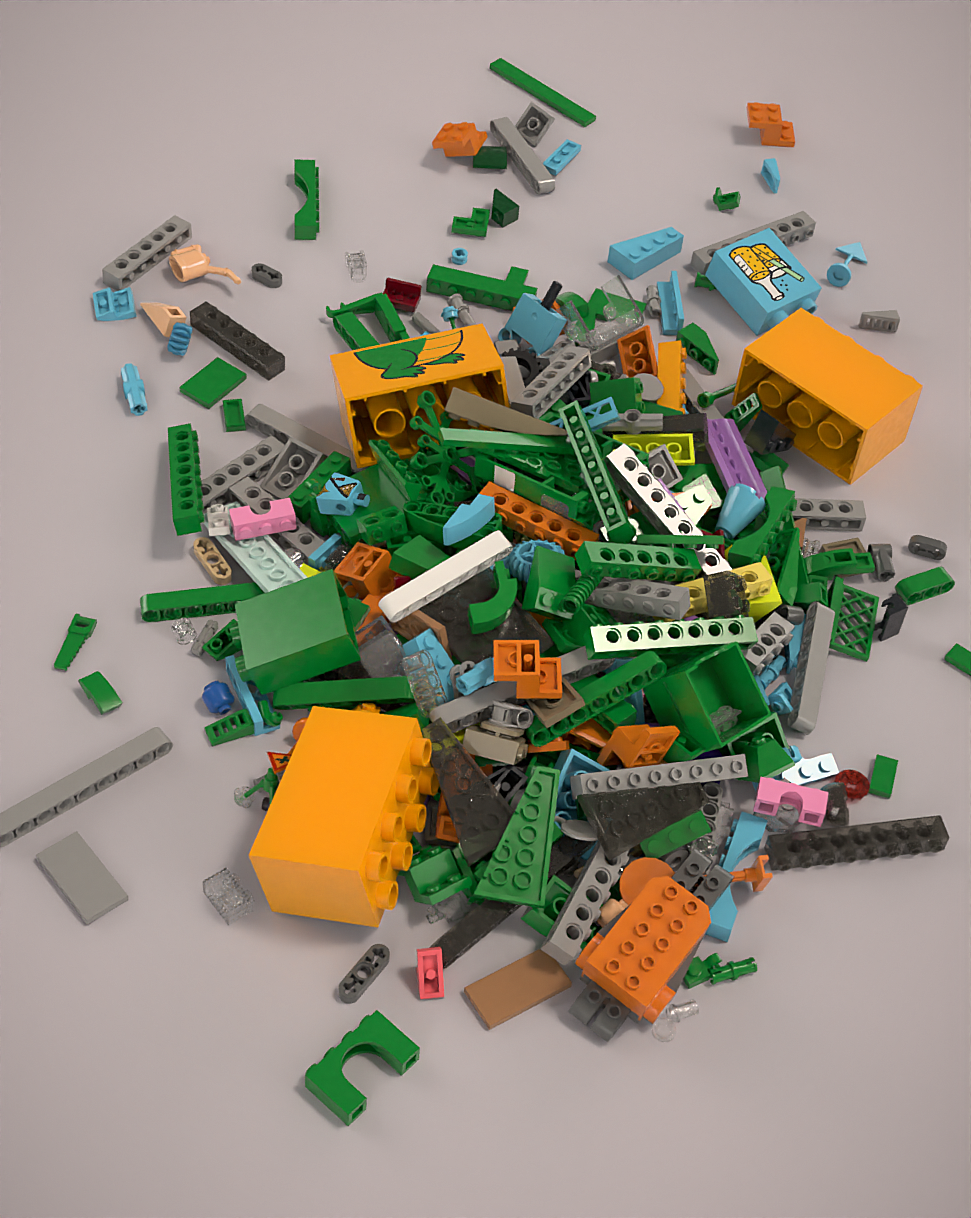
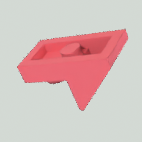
(430, 973)

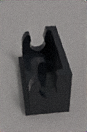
(892, 618)

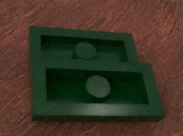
(491, 157)

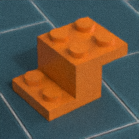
(769, 121)
(459, 139)
(368, 570)
(522, 663)
(638, 745)

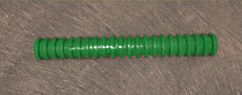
(584, 587)

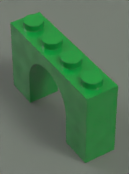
(372, 1036)

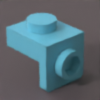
(781, 699)

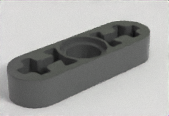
(363, 983)

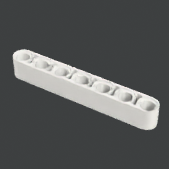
(445, 576)

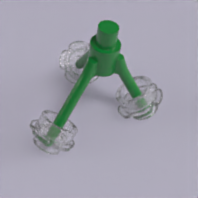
(245, 795)

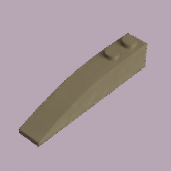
(495, 416)

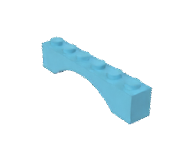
(746, 840)

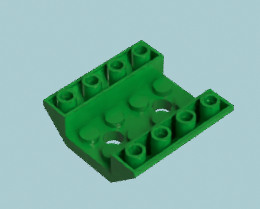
(407, 479)

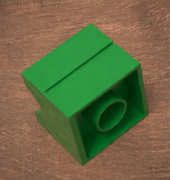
(701, 687)

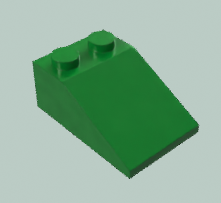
(548, 583)

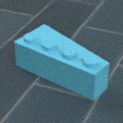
(645, 252)
(428, 641)

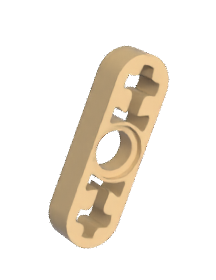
(212, 569)

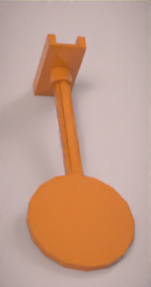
(640, 872)

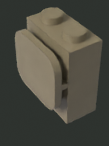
(496, 742)

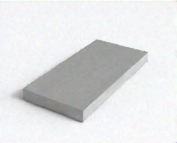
(82, 877)

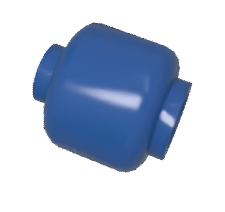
(218, 697)

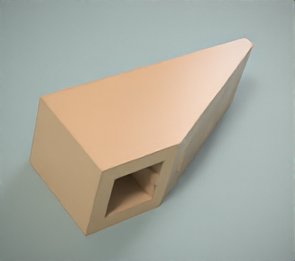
(164, 316)

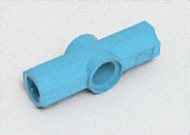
(134, 389)
(479, 676)

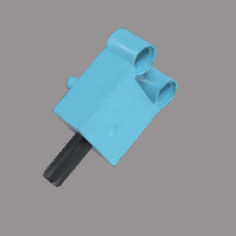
(535, 321)

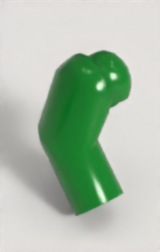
(272, 719)

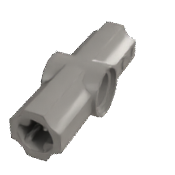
(634, 422)

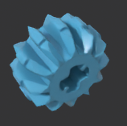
(180, 339)

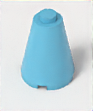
(739, 510)

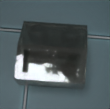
(726, 594)

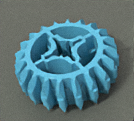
(522, 556)

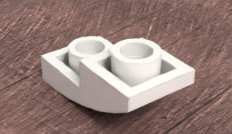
(218, 520)

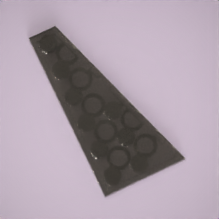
(472, 800)
(633, 815)

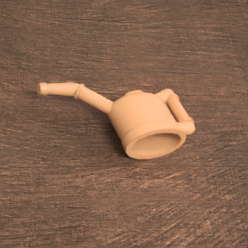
(192, 263)

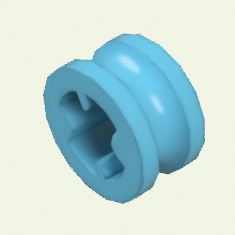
(459, 256)

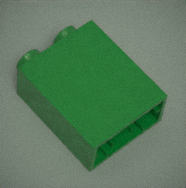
(294, 633)

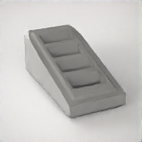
(890, 322)

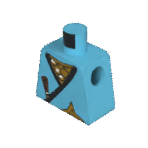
(341, 496)

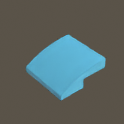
(114, 305)

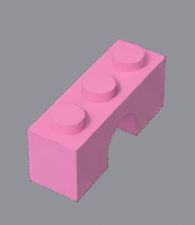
(248, 524)
(808, 801)

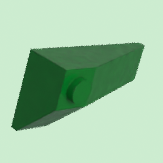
(784, 564)
(543, 919)

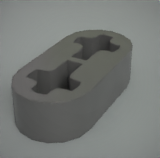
(266, 275)
(927, 547)

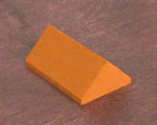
(638, 353)

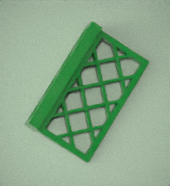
(836, 601)

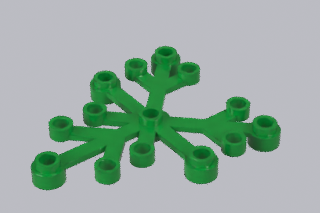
(446, 454)

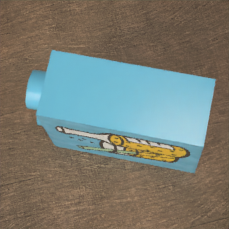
(762, 280)

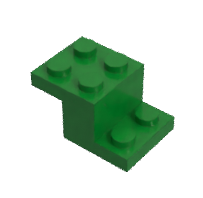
(569, 633)
(434, 875)

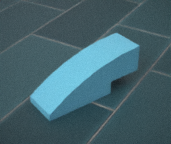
(468, 519)

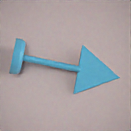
(839, 273)

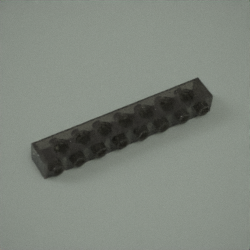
(856, 843)

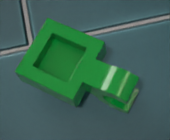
(698, 970)

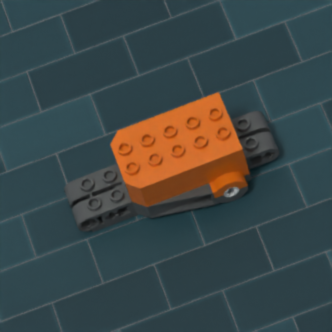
(648, 947)

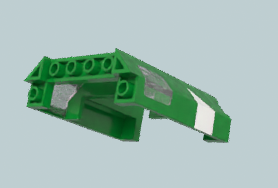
(570, 505)

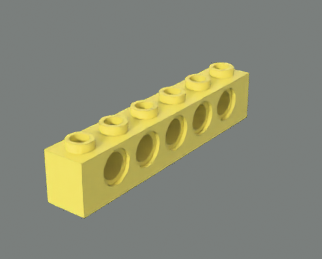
(756, 577)

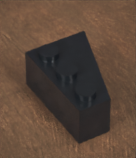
(769, 435)

